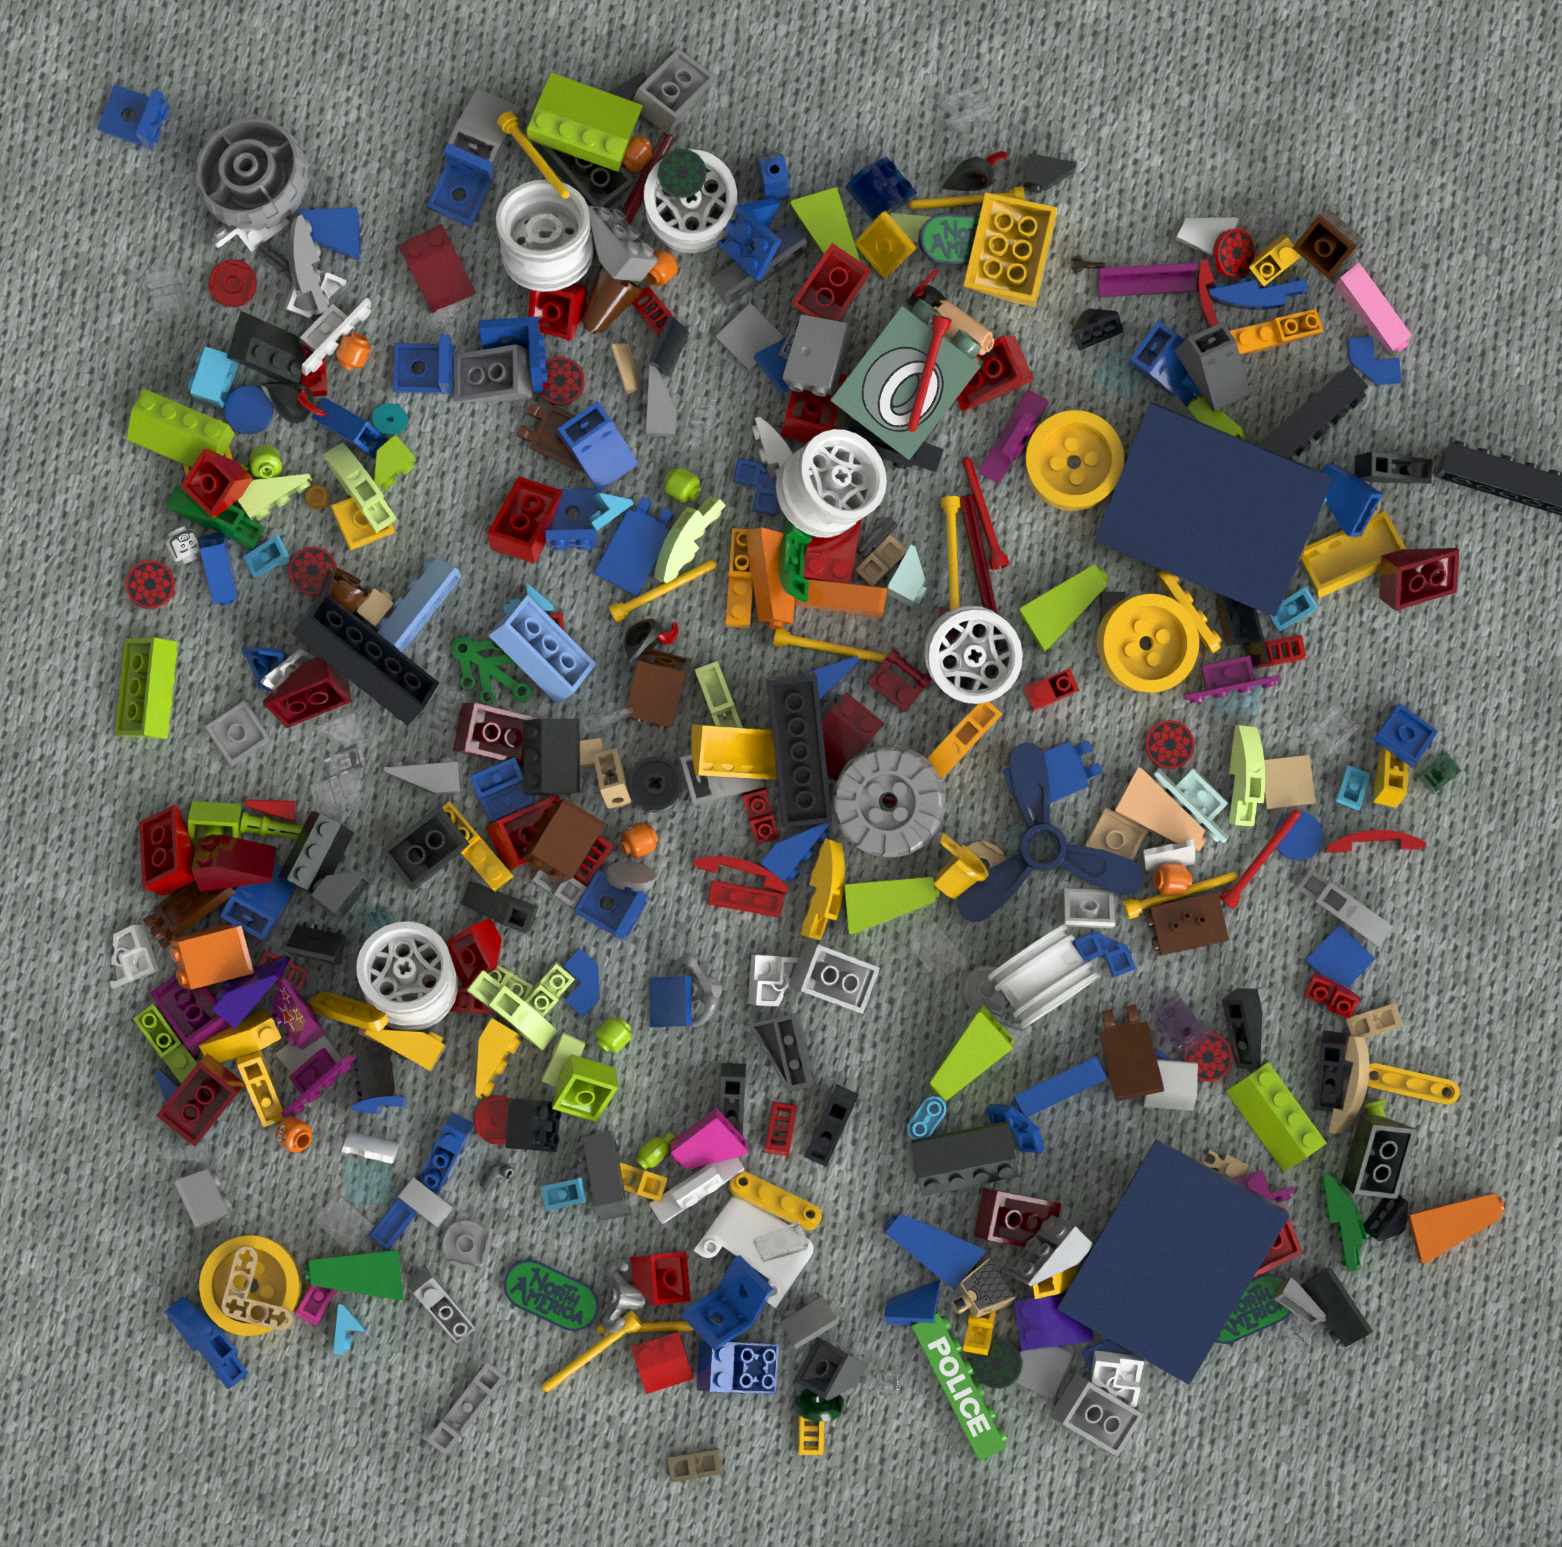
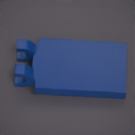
(634, 548)
(1064, 770)

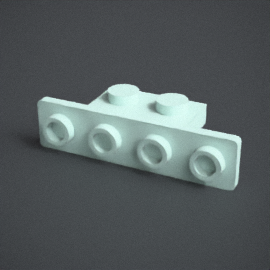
(1198, 797)

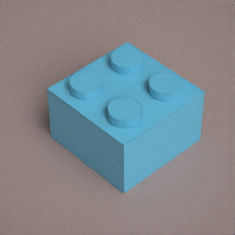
(213, 378)

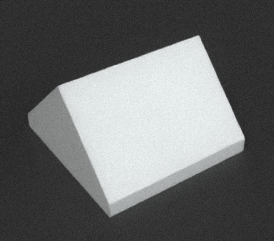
(1088, 908)
(1179, 1086)

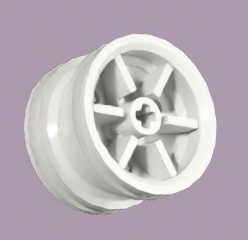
(538, 236)

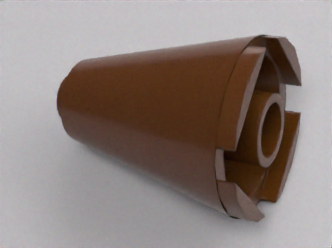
(608, 301)
(345, 589)

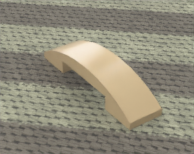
(1358, 1054)

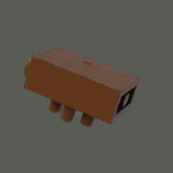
(1187, 924)

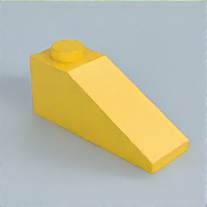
(1390, 780)
(248, 1037)
(415, 1046)
(260, 1087)

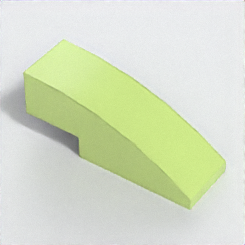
(717, 695)

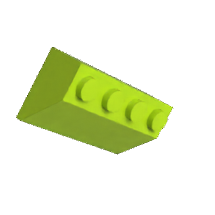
(175, 429)
(146, 688)
(1276, 1117)

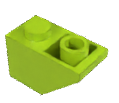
(391, 461)

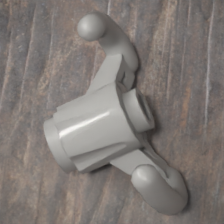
(703, 988)
(621, 1296)

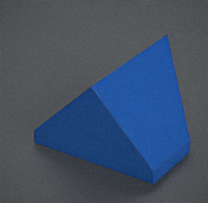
(263, 661)

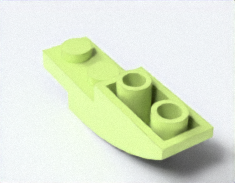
(359, 486)
(679, 544)
(1249, 772)
(512, 1010)

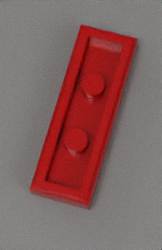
(745, 899)

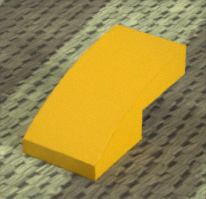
(646, 1183)
(979, 1333)

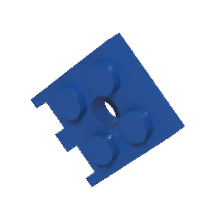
(147, 123)
(466, 173)
(752, 228)
(519, 331)
(437, 362)
(571, 533)
(621, 917)
(730, 1305)

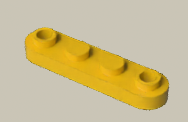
(1170, 583)
(348, 1011)
(1413, 1084)
(775, 1200)

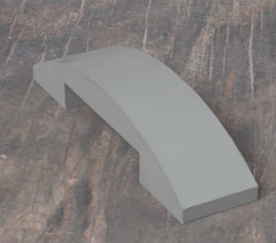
(467, 1408)

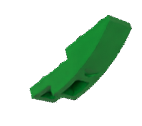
(229, 522)
(1342, 1209)

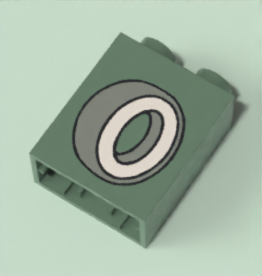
(888, 376)

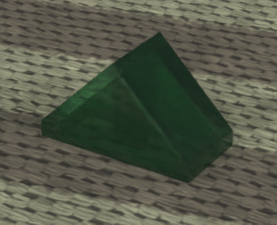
(1439, 773)

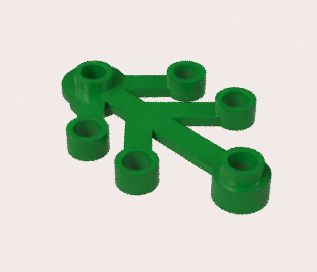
(486, 667)

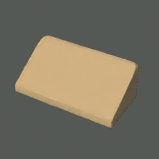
(626, 368)

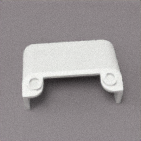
(735, 1231)

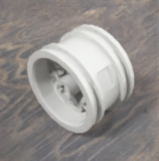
(697, 209)
(846, 471)
(961, 649)
(1043, 976)
(411, 1003)

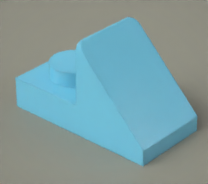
(609, 508)
(267, 557)
(544, 604)
(1294, 609)
(1352, 787)
(563, 1194)
(345, 1321)

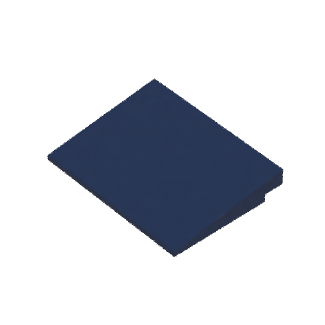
(1213, 509)
(1173, 1261)

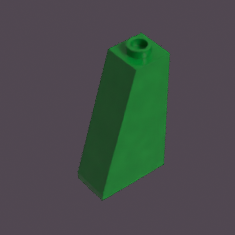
(365, 1274)

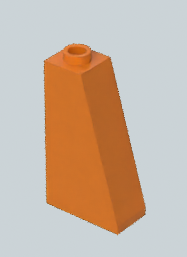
(845, 598)
(772, 602)
(1448, 1225)

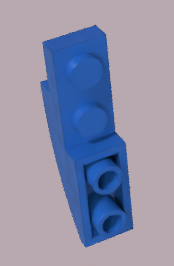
(1248, 296)
(209, 1339)

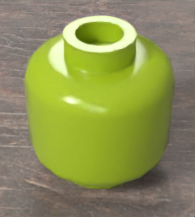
(265, 462)
(682, 485)
(613, 1034)

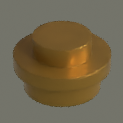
(317, 497)

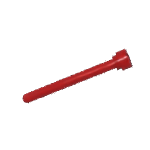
(939, 325)
(997, 556)
(1232, 896)

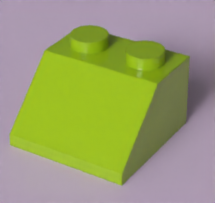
(213, 820)
(584, 1088)

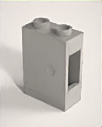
(817, 355)

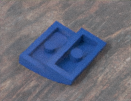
(501, 789)
(375, 1104)

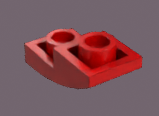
(760, 815)
(1334, 995)

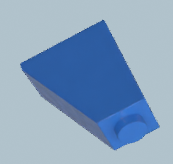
(336, 229)
(350, 427)
(1350, 500)
(218, 568)

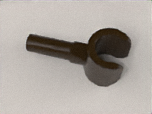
(1086, 264)

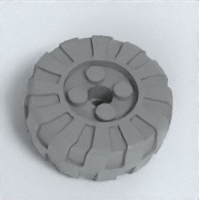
(252, 174)
(873, 824)

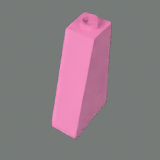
(1373, 309)

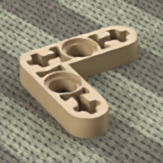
(241, 1295)

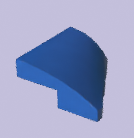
(914, 1306)

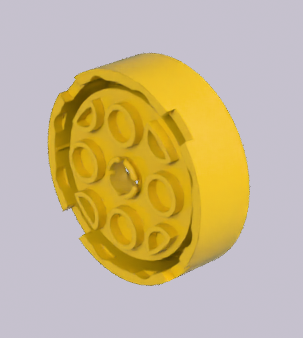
(1077, 435)
(1172, 640)
(277, 1278)

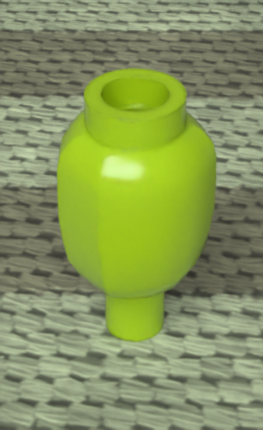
(654, 1151)

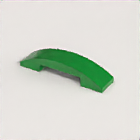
(792, 562)

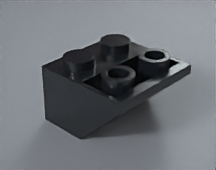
(374, 1073)
(532, 1125)

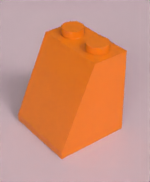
(211, 956)

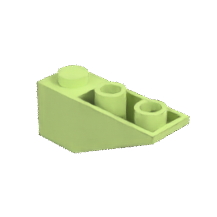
(269, 492)

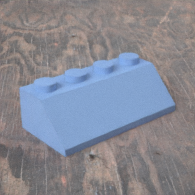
(419, 604)
(542, 650)

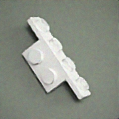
(251, 239)
(328, 331)
(695, 1188)

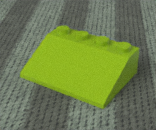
(584, 121)

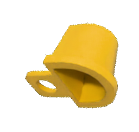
(960, 871)

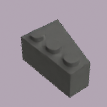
(787, 1050)
(604, 1175)

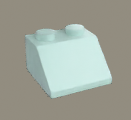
(908, 580)

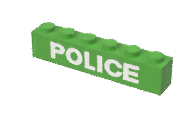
(959, 1387)

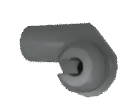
(495, 1173)

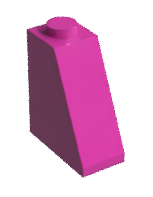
(708, 1142)

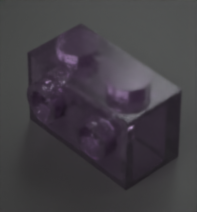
(1181, 1024)

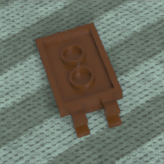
(544, 437)
(183, 910)
(1130, 1056)

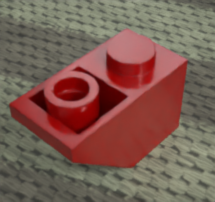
(1051, 690)

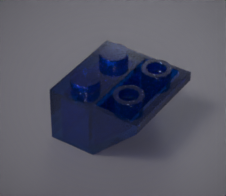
(880, 188)

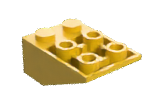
(493, 1049)

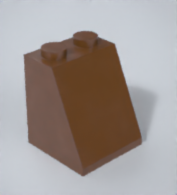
(1328, 243)
(658, 687)
(562, 840)

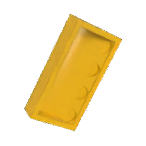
(1346, 559)
(733, 752)

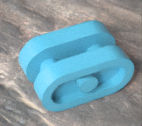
(926, 1118)

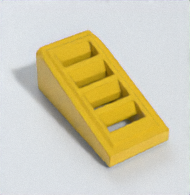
(810, 1450)

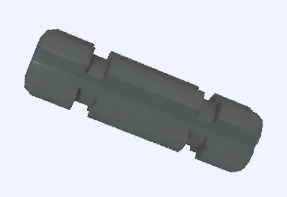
(274, 259)
(877, 537)

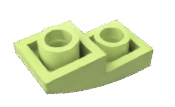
(512, 982)
(549, 988)
(565, 1047)

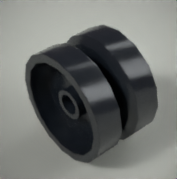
(652, 770)

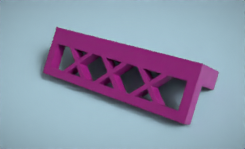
(1147, 280)

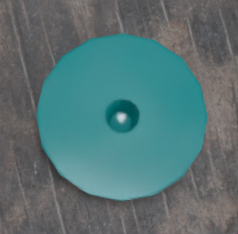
(390, 419)

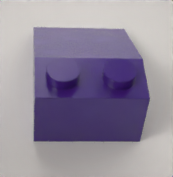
(240, 995)
(1044, 1326)

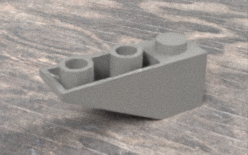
(661, 412)
(436, 777)
(440, 1304)

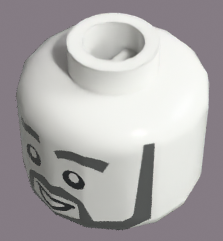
(183, 545)

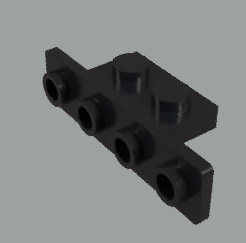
(926, 456)
(1242, 627)

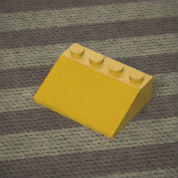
(1011, 249)

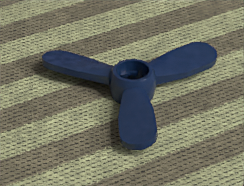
(1032, 794)

